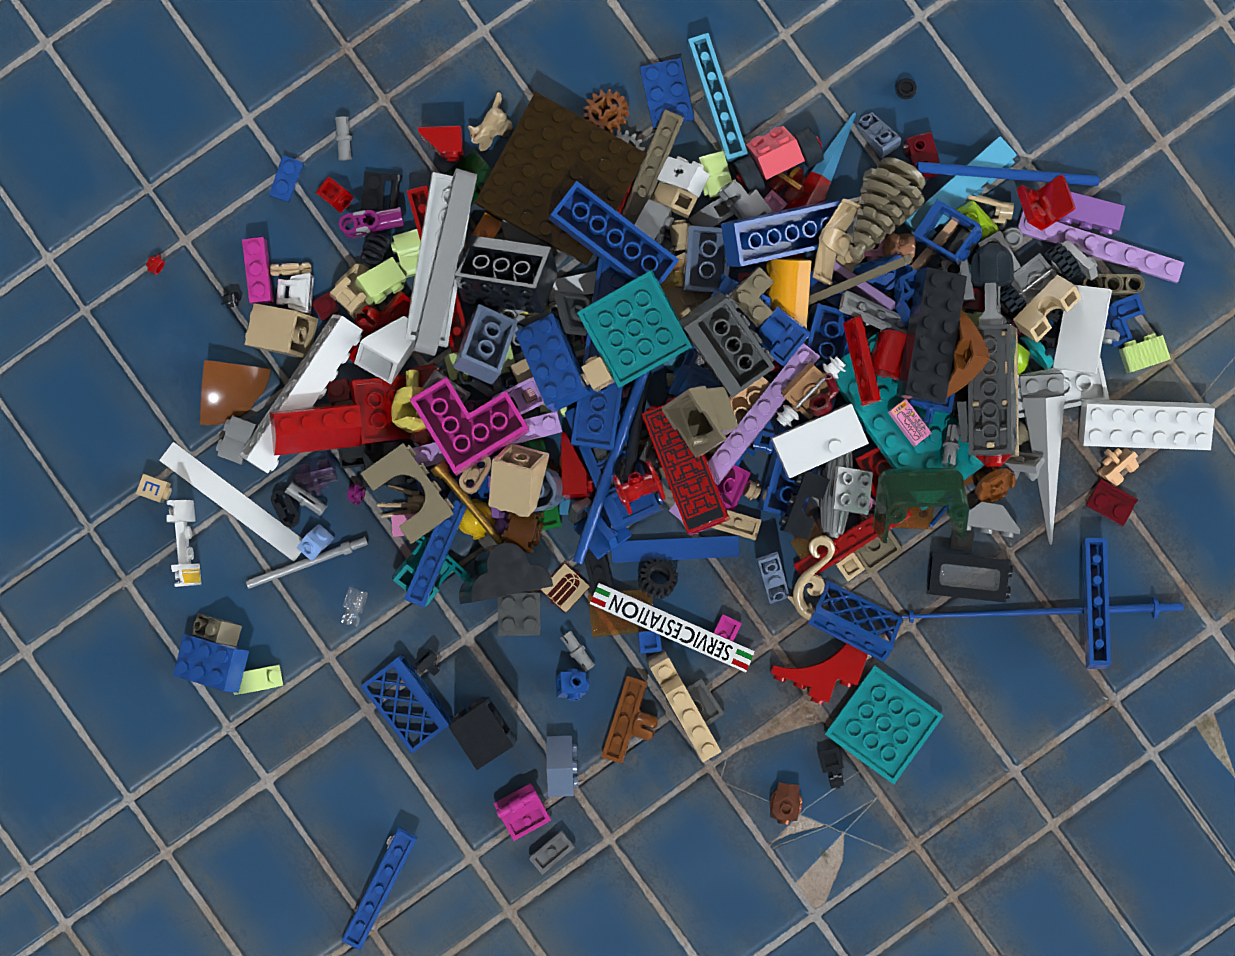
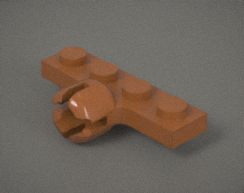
(628, 721)

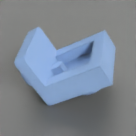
(315, 542)

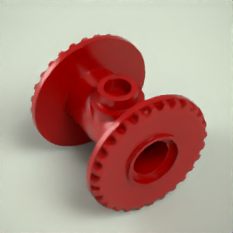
(637, 486)

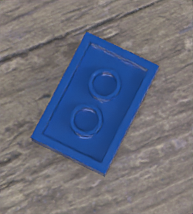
(666, 89)

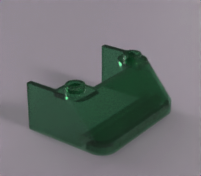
(920, 488)

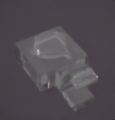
(354, 603)

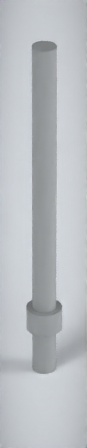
(345, 548)

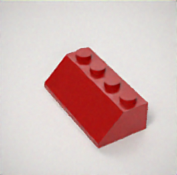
(315, 429)

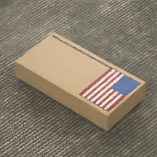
(521, 373)

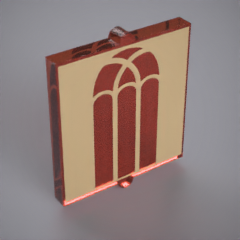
(566, 588)

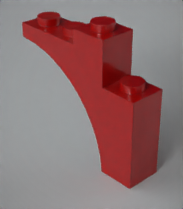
(821, 678)

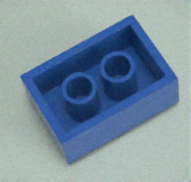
(211, 663)

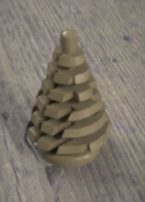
(887, 199)

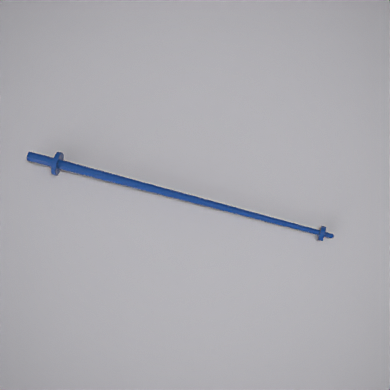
(1155, 607)

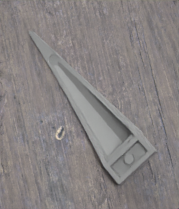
(1043, 411)

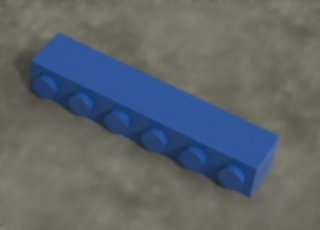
(1096, 603)

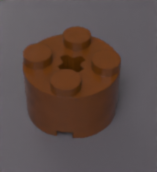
(524, 530)

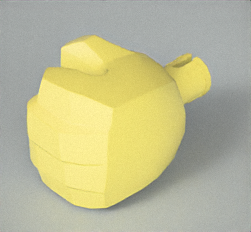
(403, 411)

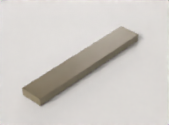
(652, 165)
(860, 279)

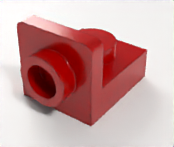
(335, 194)

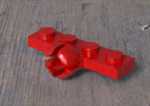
(397, 308)

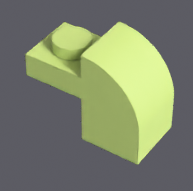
(260, 679)

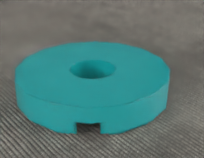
(1037, 352)

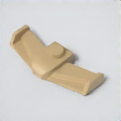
(834, 240)

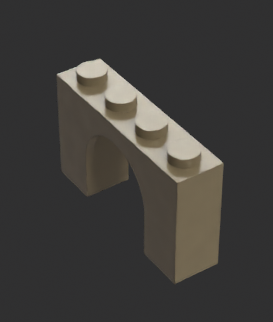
(401, 462)

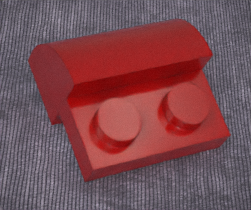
(888, 353)

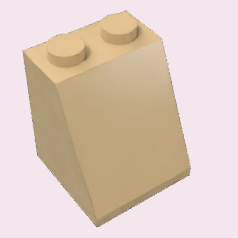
(280, 330)
(517, 479)

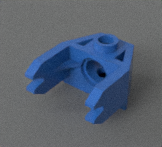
(904, 294)

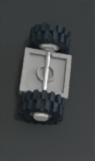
(1034, 278)

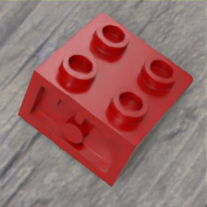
(1047, 203)

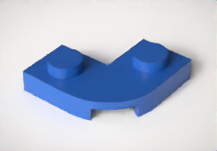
(1119, 313)

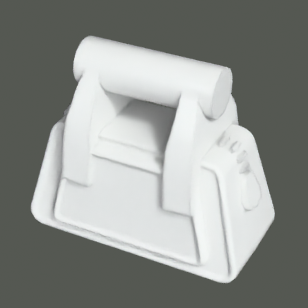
(299, 293)

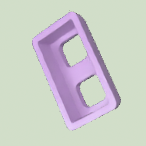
(516, 393)

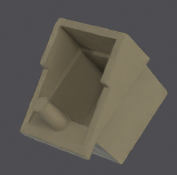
(702, 417)

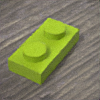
(975, 213)

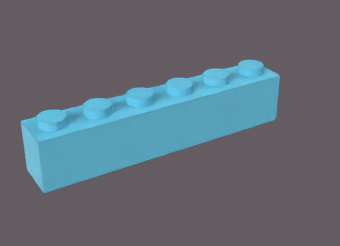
(717, 97)
(955, 192)

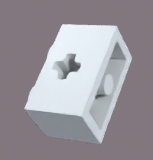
(684, 175)

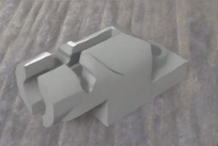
(741, 203)

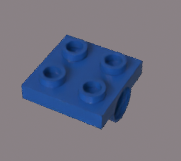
(782, 336)

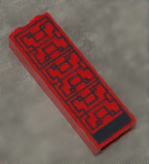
(687, 476)

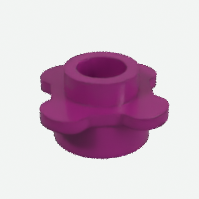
(356, 493)

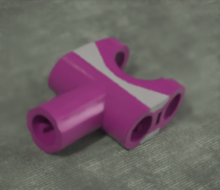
(381, 220)

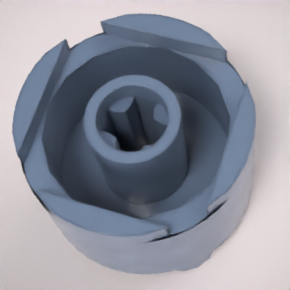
(551, 491)

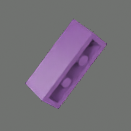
(1095, 214)

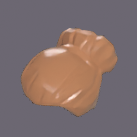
(899, 243)

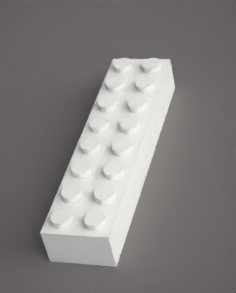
(305, 385)

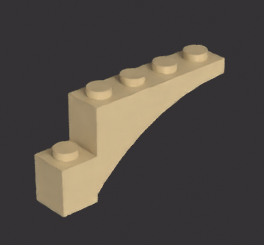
(683, 705)

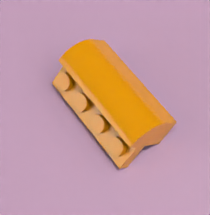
(790, 287)

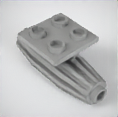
(846, 492)

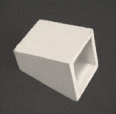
(385, 350)

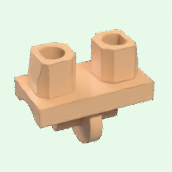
(1116, 462)

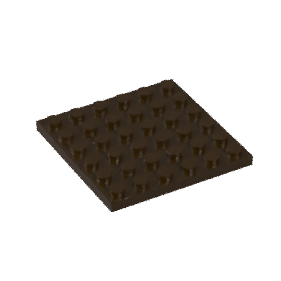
(545, 160)

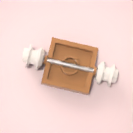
(806, 386)

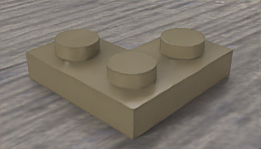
(748, 293)

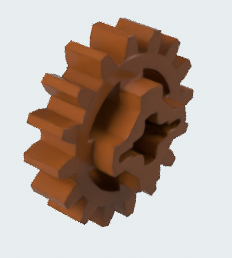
(603, 104)

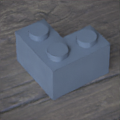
(561, 766)

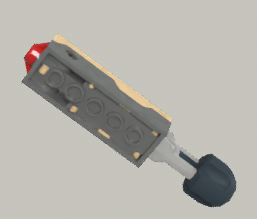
(994, 390)

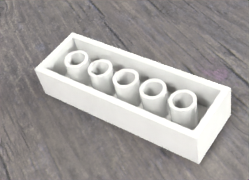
(1146, 424)

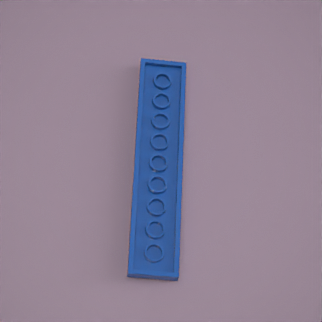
(599, 412)

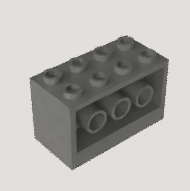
(713, 347)

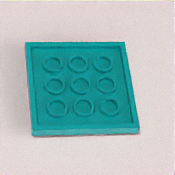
(635, 329)
(883, 724)

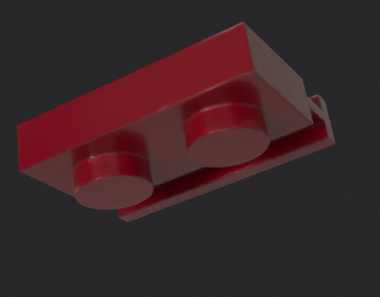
(1111, 502)

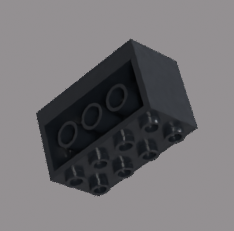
(506, 274)
(482, 732)

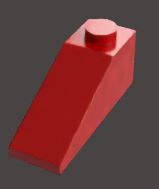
(575, 476)

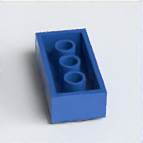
(552, 362)

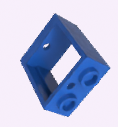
(930, 221)

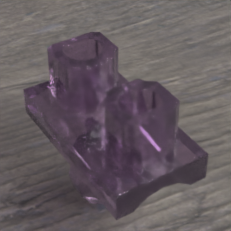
(317, 479)

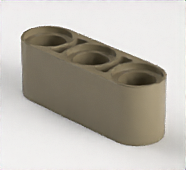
(1121, 281)

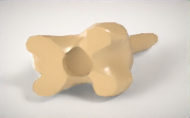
(493, 124)

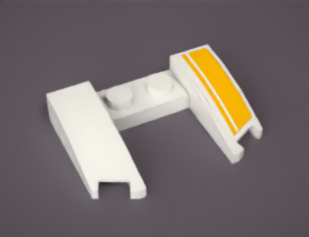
(181, 513)

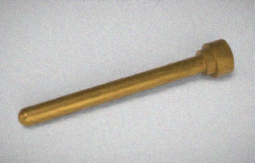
(442, 471)

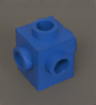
(571, 684)

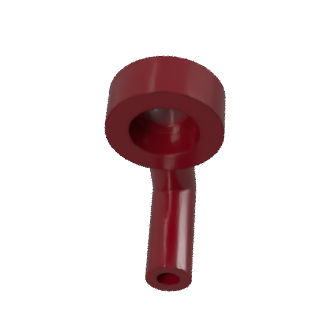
(821, 404)

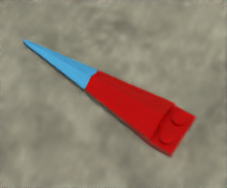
(821, 176)

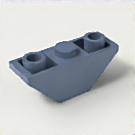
(878, 135)
(772, 577)

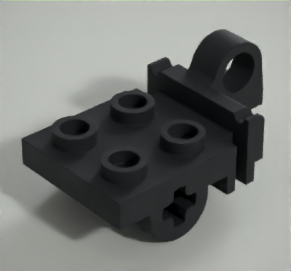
(364, 458)

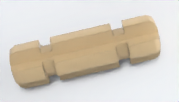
(290, 269)

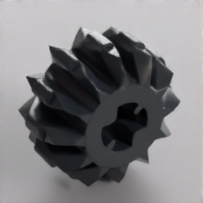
(375, 250)

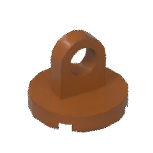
(995, 484)

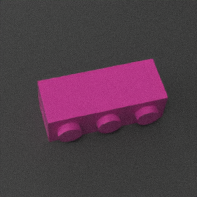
(258, 271)

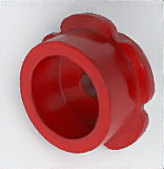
(155, 264)

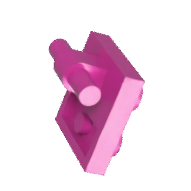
(522, 811)

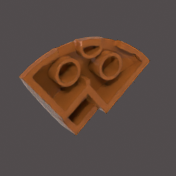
(969, 355)
(230, 390)

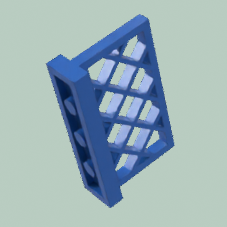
(851, 631)
(421, 693)

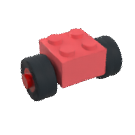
(775, 154)

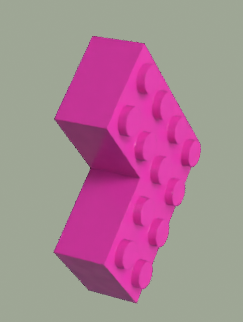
(467, 436)

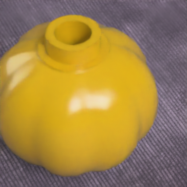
(470, 525)

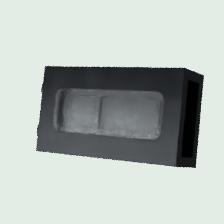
(969, 577)

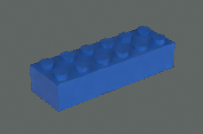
(776, 233)
(611, 235)

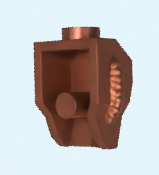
(786, 803)

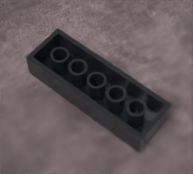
(931, 336)

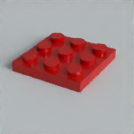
(375, 403)

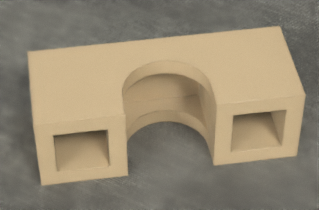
(1056, 295)

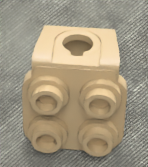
(347, 293)

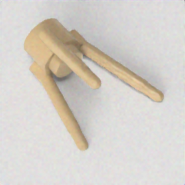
(1003, 209)
(413, 503)

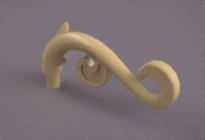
(810, 577)

